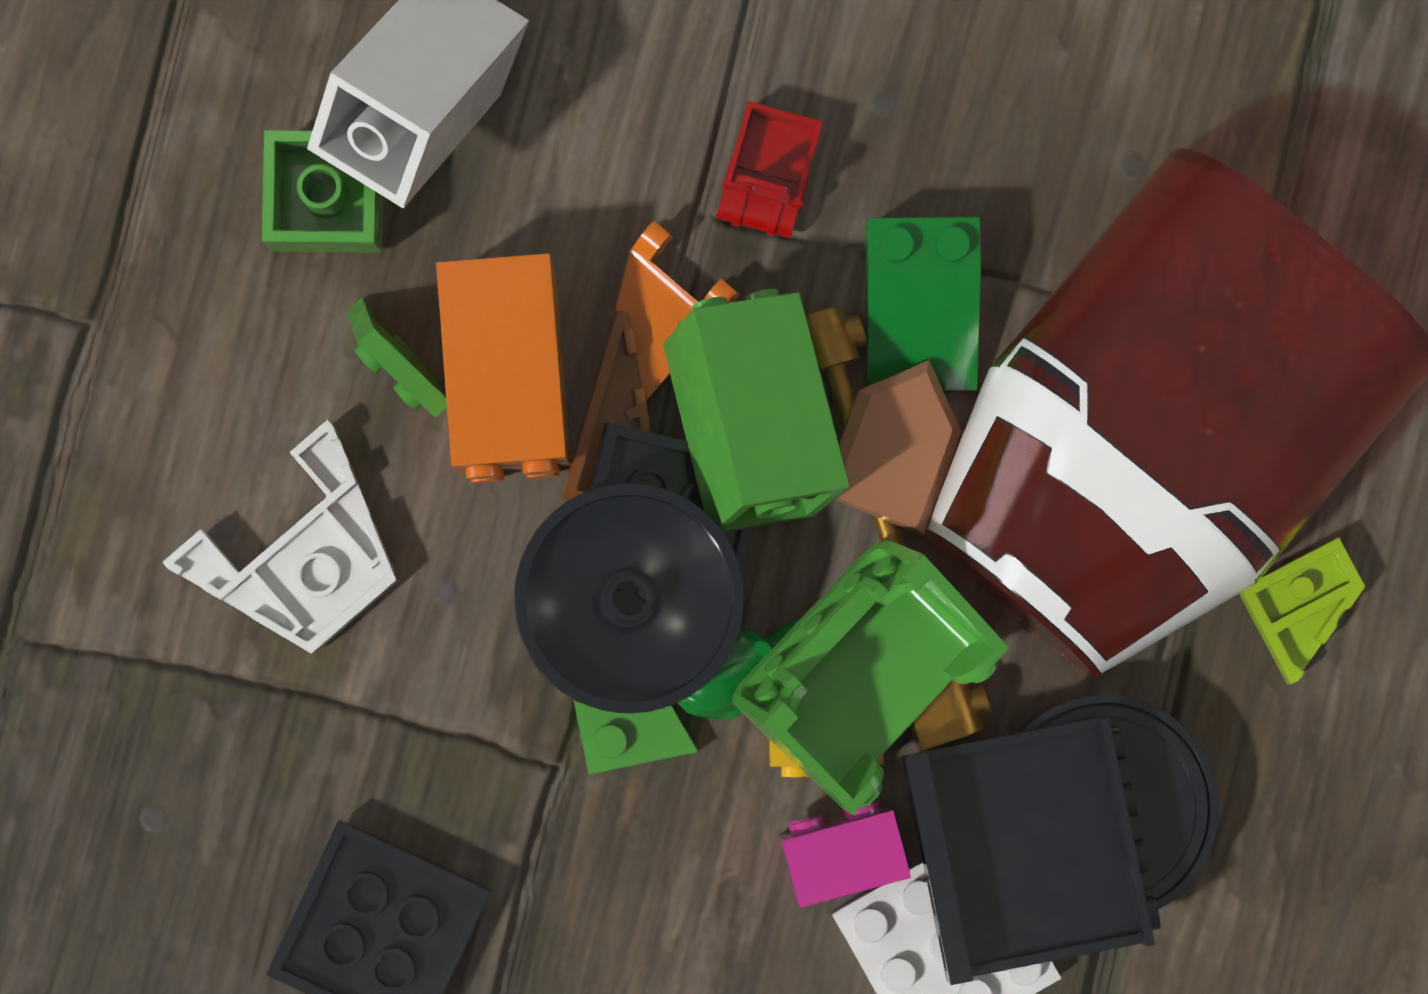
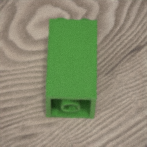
(755, 410)

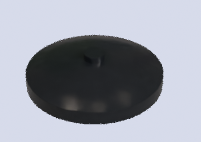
(628, 598)

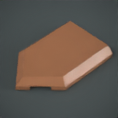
(899, 447)

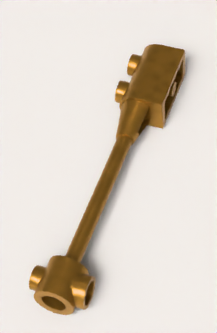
(835, 342)

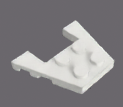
(316, 571)

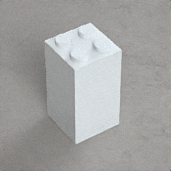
(415, 91)

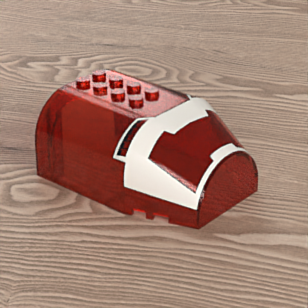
(1171, 416)

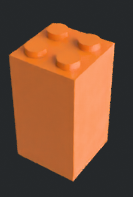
(503, 367)

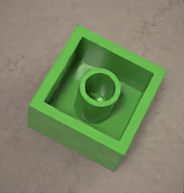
(314, 203)

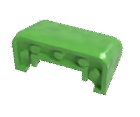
(866, 669)

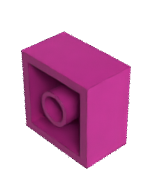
(843, 854)

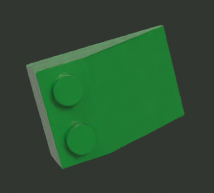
(923, 298)

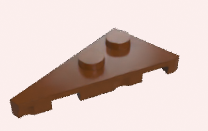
(613, 399)

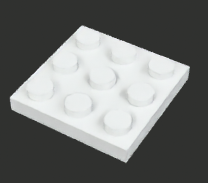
(900, 949)

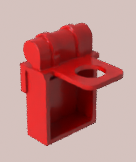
(769, 170)

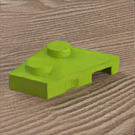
(1302, 604)

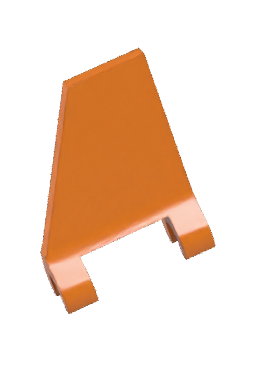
(656, 305)

